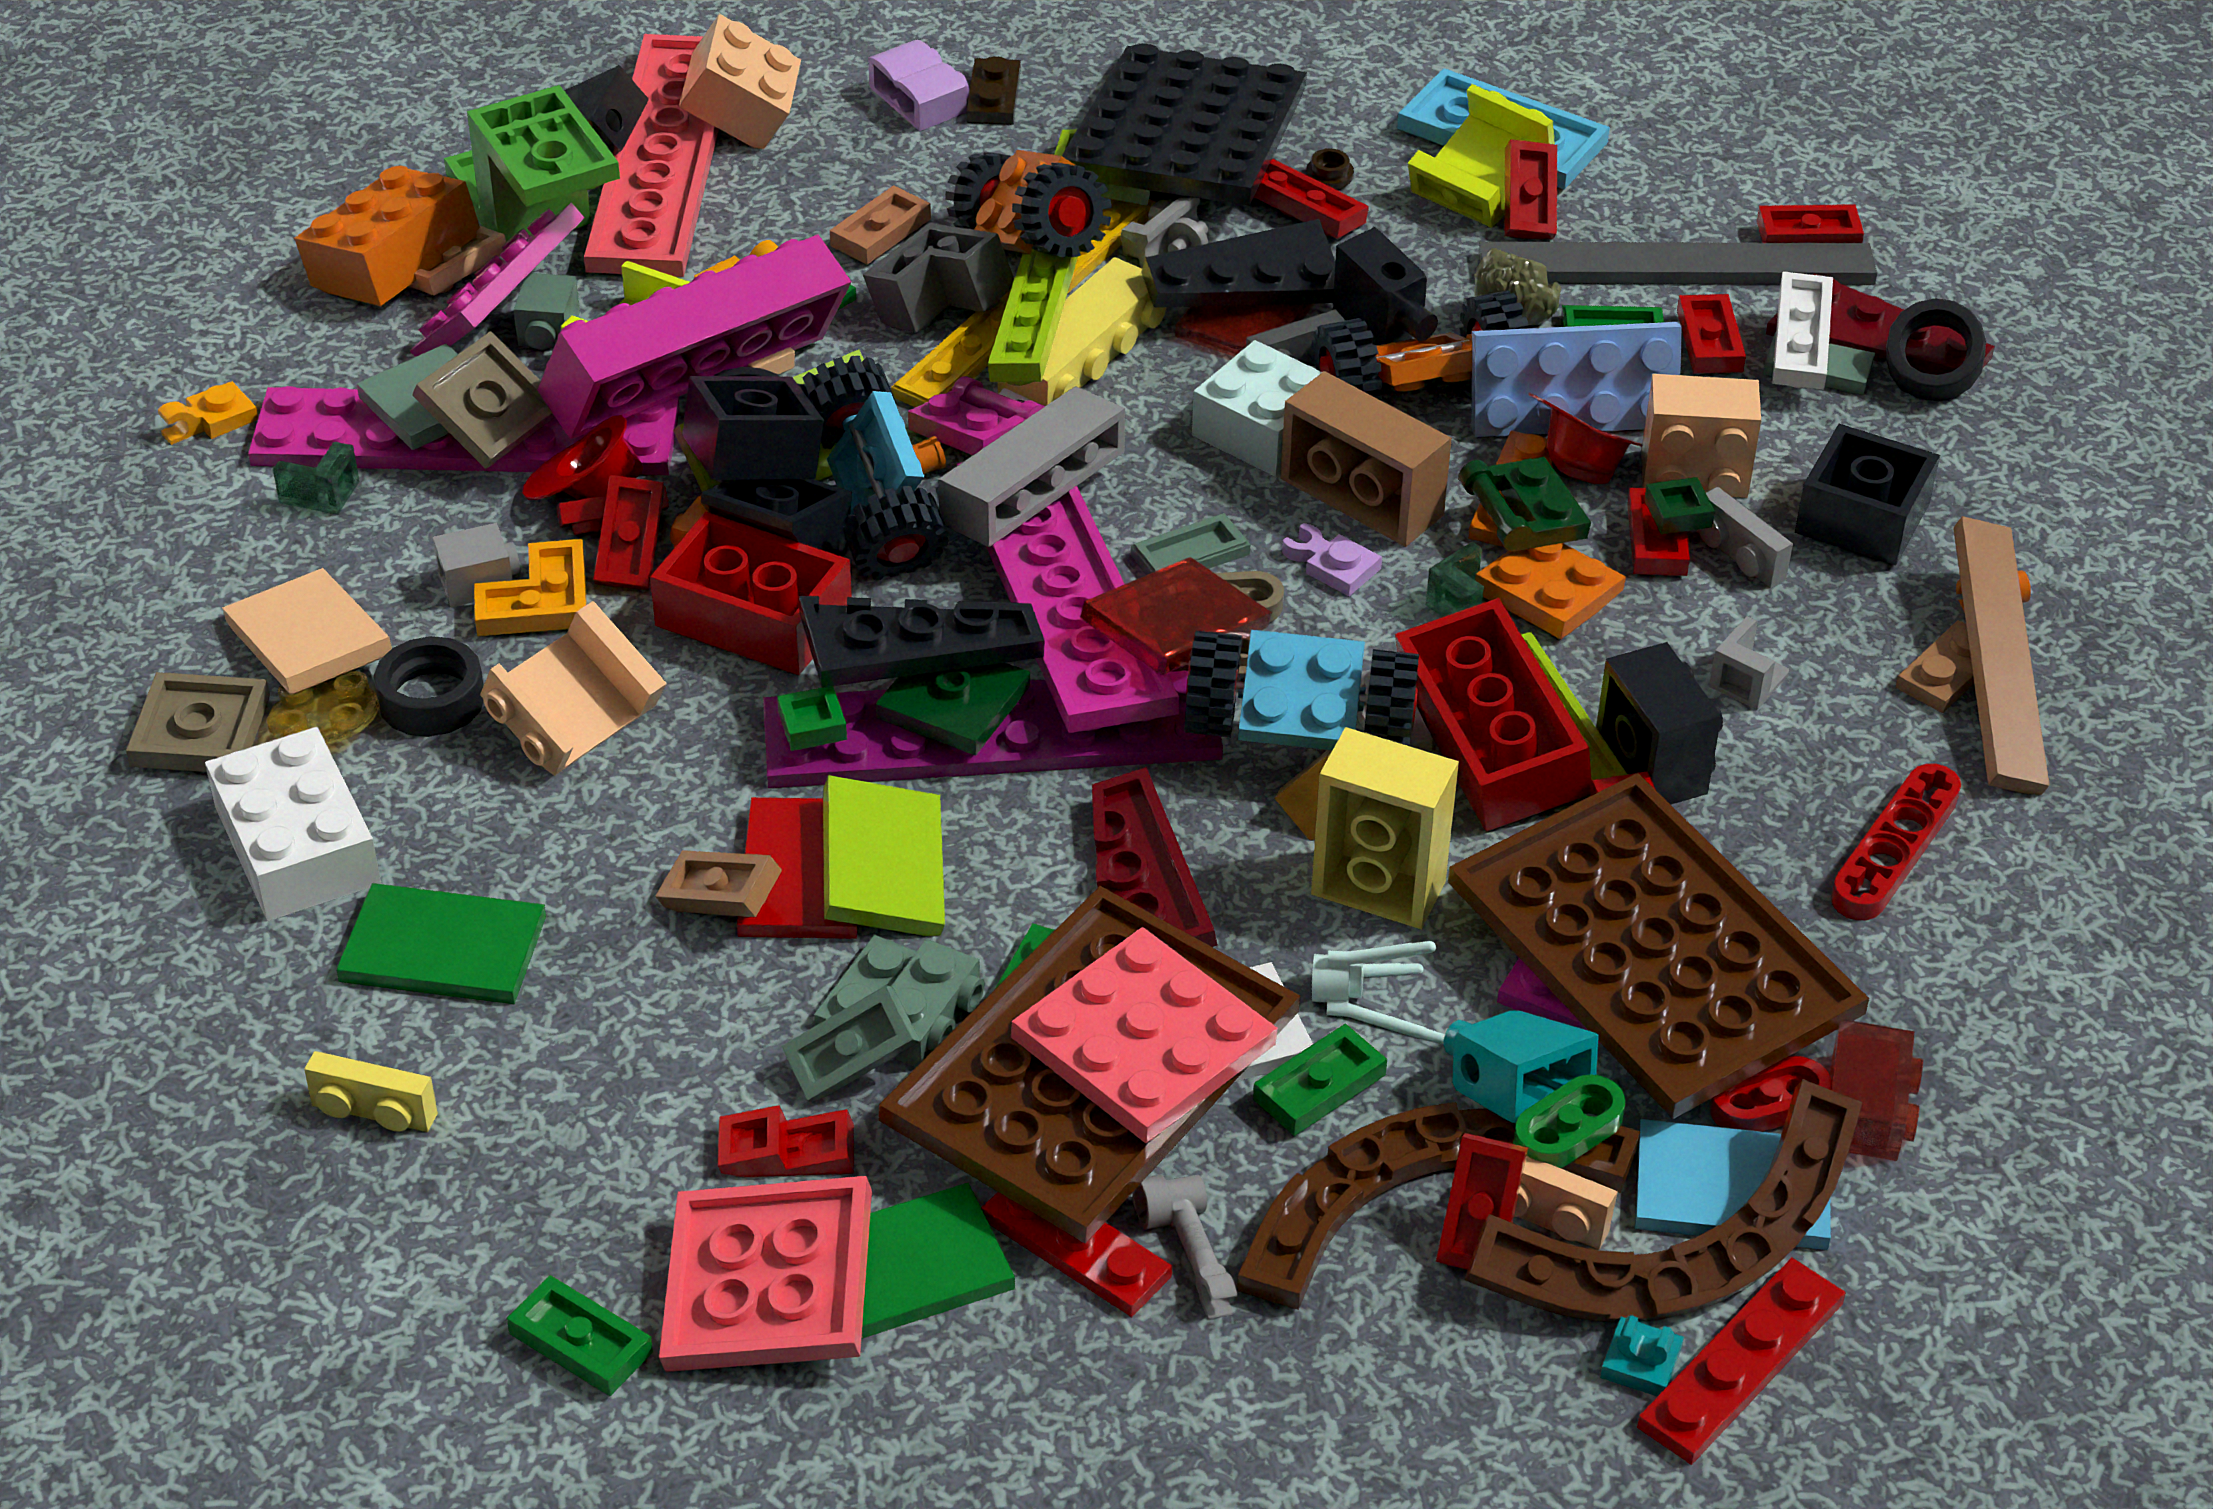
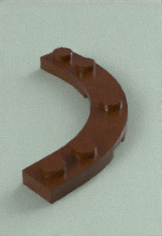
(1370, 1163)
(1696, 1271)

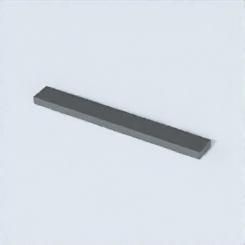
(1693, 261)

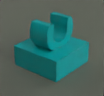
(1642, 1356)

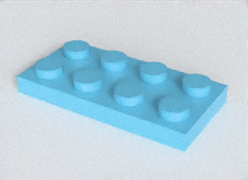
(1444, 106)

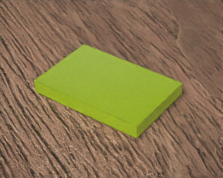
(883, 857)

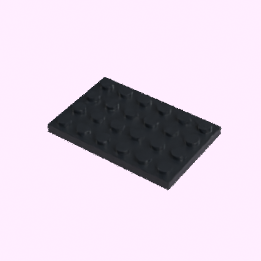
(1187, 123)

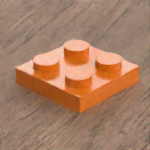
(1551, 586)

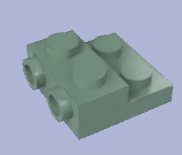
(930, 982)

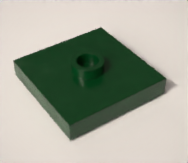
(955, 705)

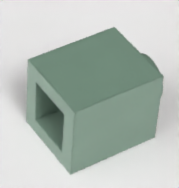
(543, 307)

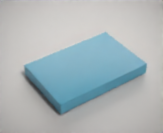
(1703, 1176)

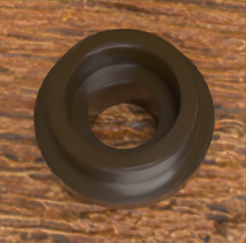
(1331, 168)

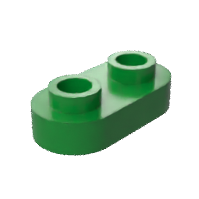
(1557, 1125)

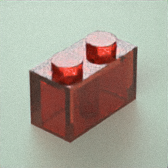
(1879, 1070)

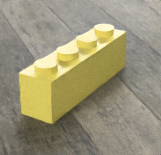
(1093, 329)

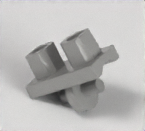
(1169, 229)

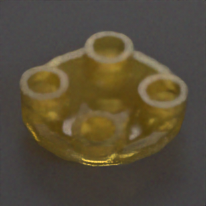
(335, 706)

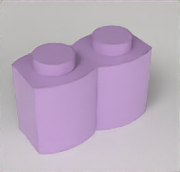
(918, 84)

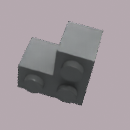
(936, 271)

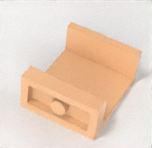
(573, 691)

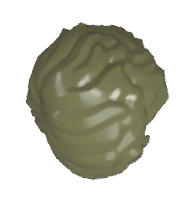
(1520, 276)

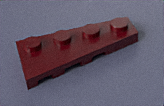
(1865, 322)
(1142, 856)

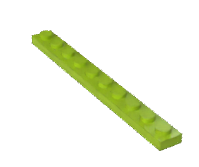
(1032, 311)

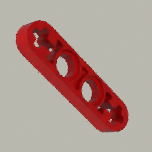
(1889, 839)

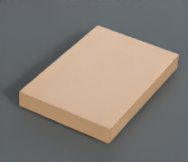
(307, 631)

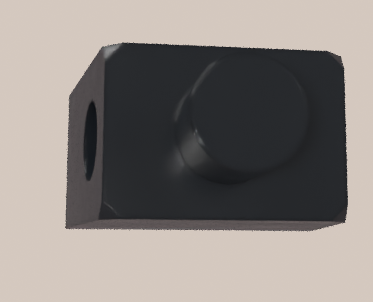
(610, 105)
(1382, 289)

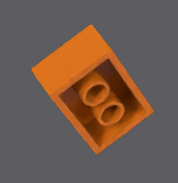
(387, 234)

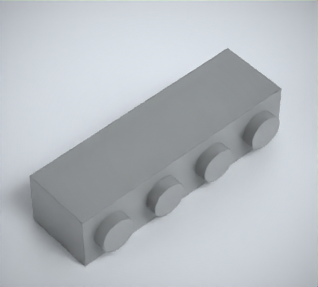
(1031, 466)

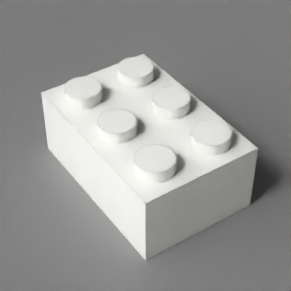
(293, 823)

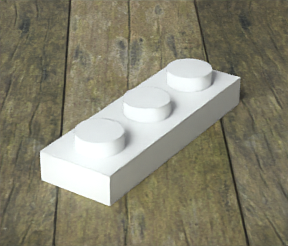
(1803, 330)

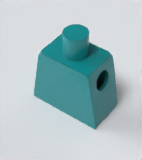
(1517, 1059)

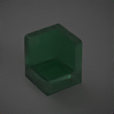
(321, 487)
(1453, 582)

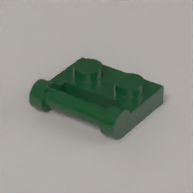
(1536, 494)

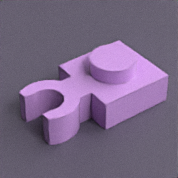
(1336, 563)

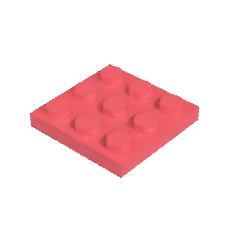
(1144, 1034)
(767, 1274)

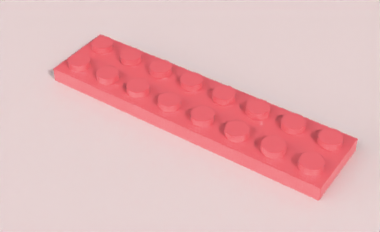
(662, 171)

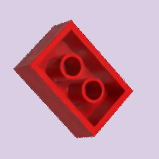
(744, 590)

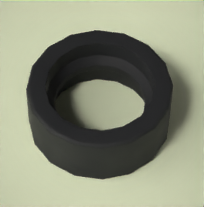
(1927, 314)
(434, 714)

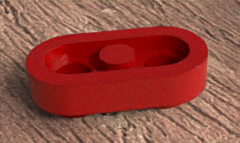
(1766, 1095)

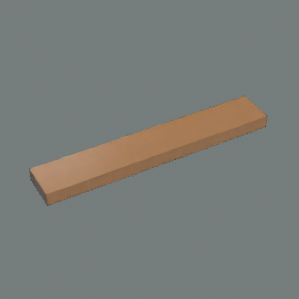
(2000, 657)

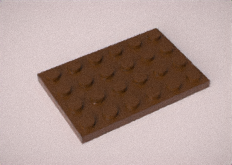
(1657, 944)
(1020, 1123)

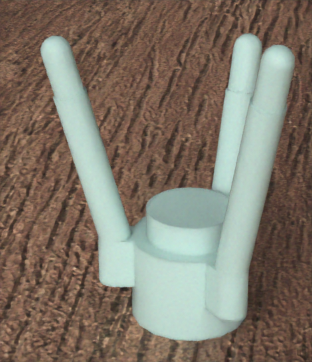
(1341, 975)

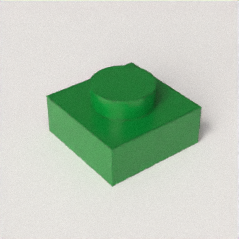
(812, 718)

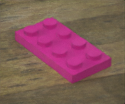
(497, 279)

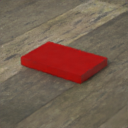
(794, 838)

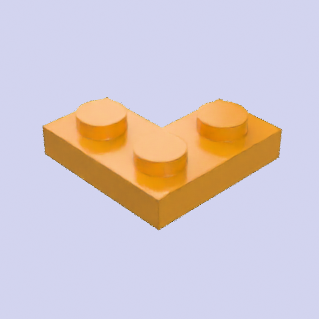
(539, 603)

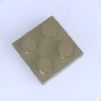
(485, 399)
(196, 720)

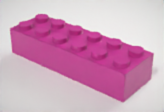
(711, 325)

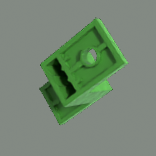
(529, 159)

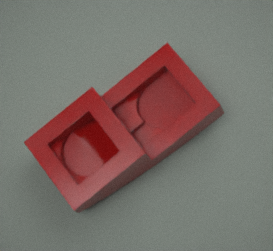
(769, 1145)

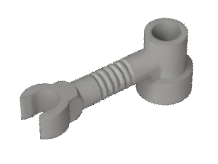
(1178, 1204)

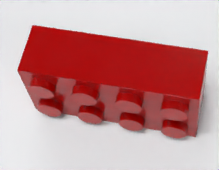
(1496, 715)

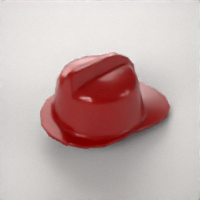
(1582, 449)
(587, 464)

